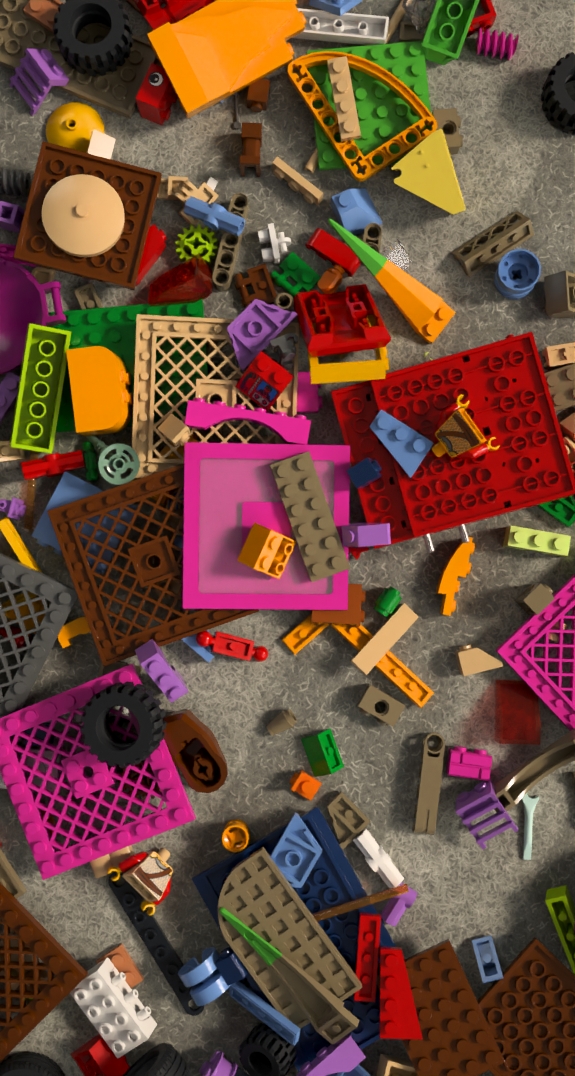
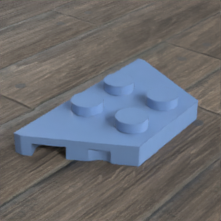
(296, 852)

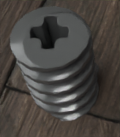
(14, 184)

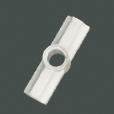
(378, 859)

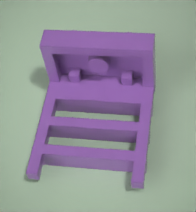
(44, 72)
(477, 803)

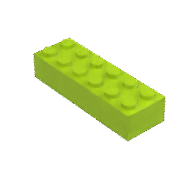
(40, 388)

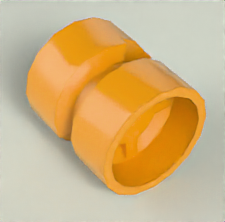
(235, 835)

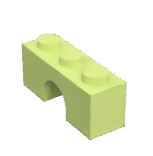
(537, 540)

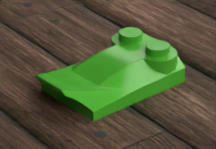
(447, 29)

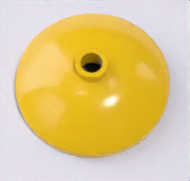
(77, 137)

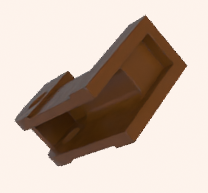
(251, 147)

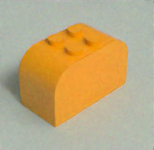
(99, 390)

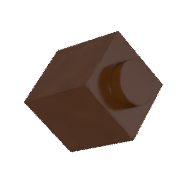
(258, 95)

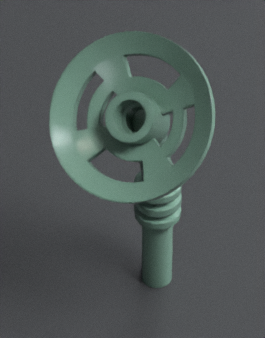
(115, 461)

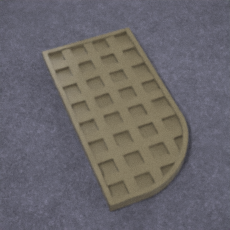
(271, 908)

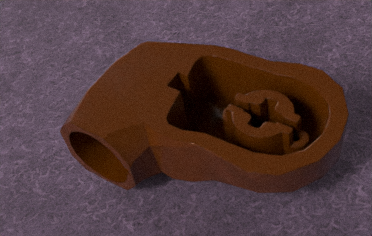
(195, 751)

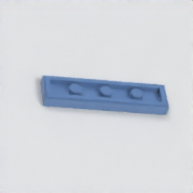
(265, 1012)

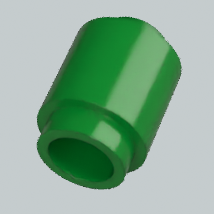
(387, 601)

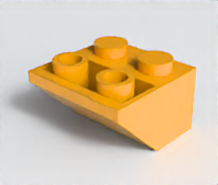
(266, 550)

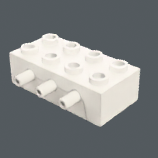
(114, 1008)

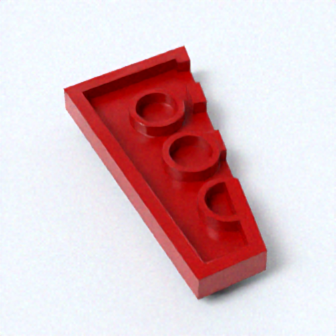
(397, 1008)

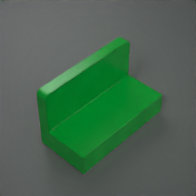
(322, 753)

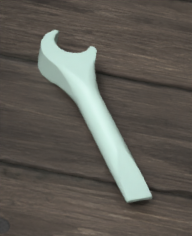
(529, 806)

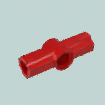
(52, 465)

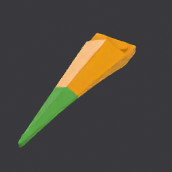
(416, 302)

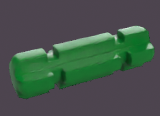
(90, 461)

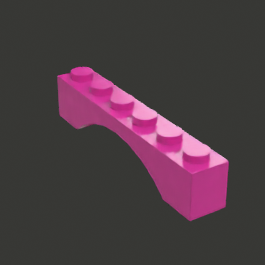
(205, 415)

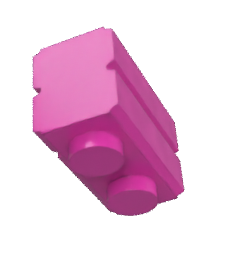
(469, 763)

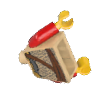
(147, 875)

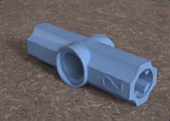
(214, 216)

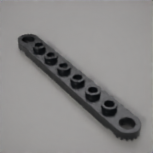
(155, 941)

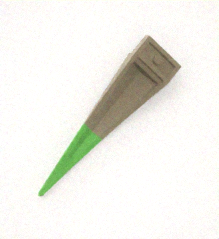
(319, 1004)

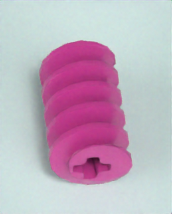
(496, 44)

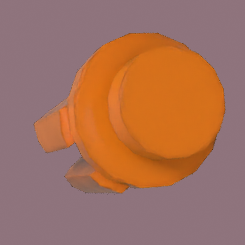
(331, 279)

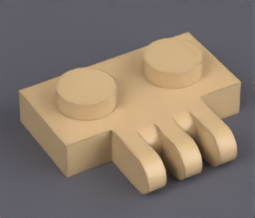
(202, 193)

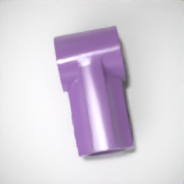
(397, 905)

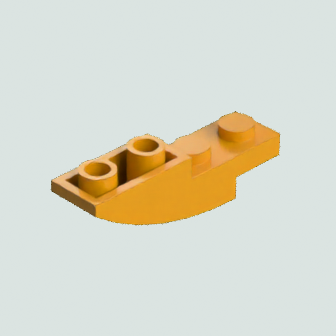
(456, 566)

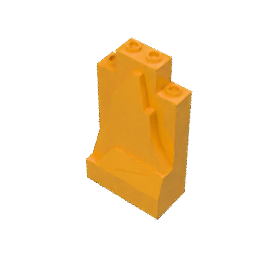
(225, 48)

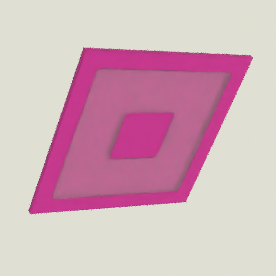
(223, 497)

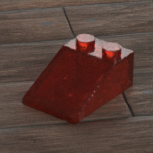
(182, 284)
(516, 714)

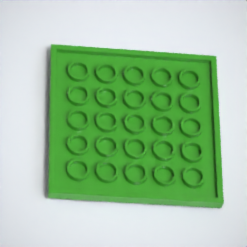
(378, 108)

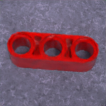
(334, 251)

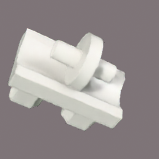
(269, 235)

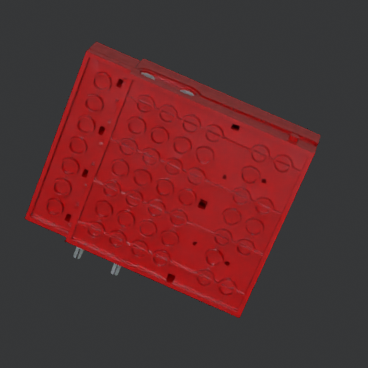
(505, 402)

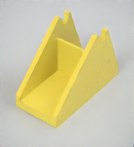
(431, 174)

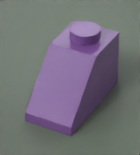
(366, 534)

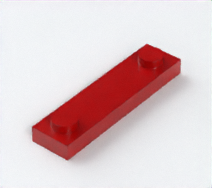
(367, 956)

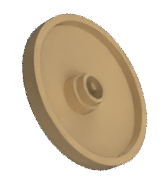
(83, 215)

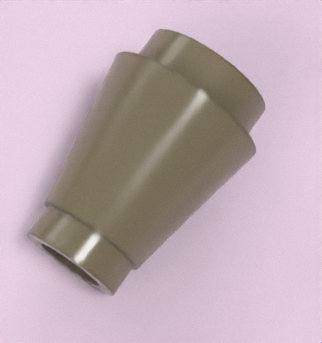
(284, 298)
(282, 722)

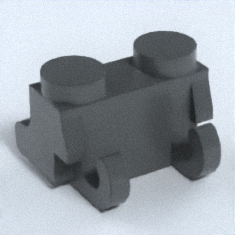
(285, 351)

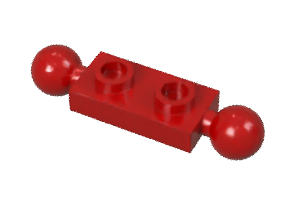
(232, 646)

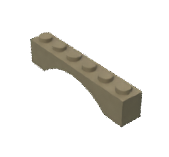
(521, 780)

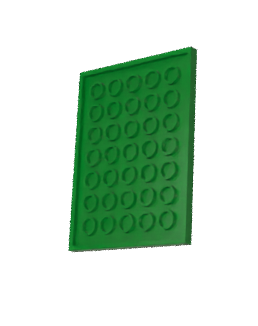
(116, 331)

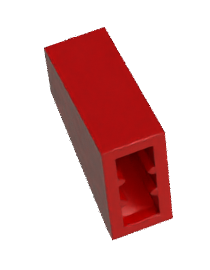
(153, 249)

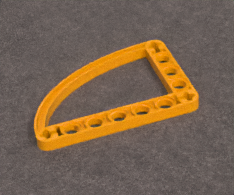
(384, 77)

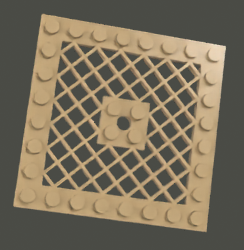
(187, 328)

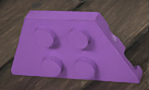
(255, 329)

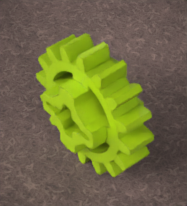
(188, 244)

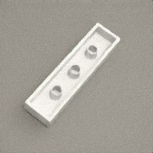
(346, 28)

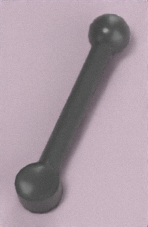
(237, 125)

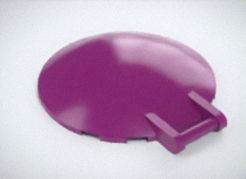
(23, 303)

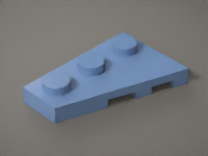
(401, 441)

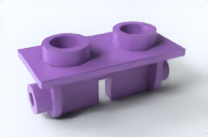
(14, 508)

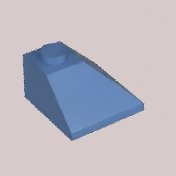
(354, 210)

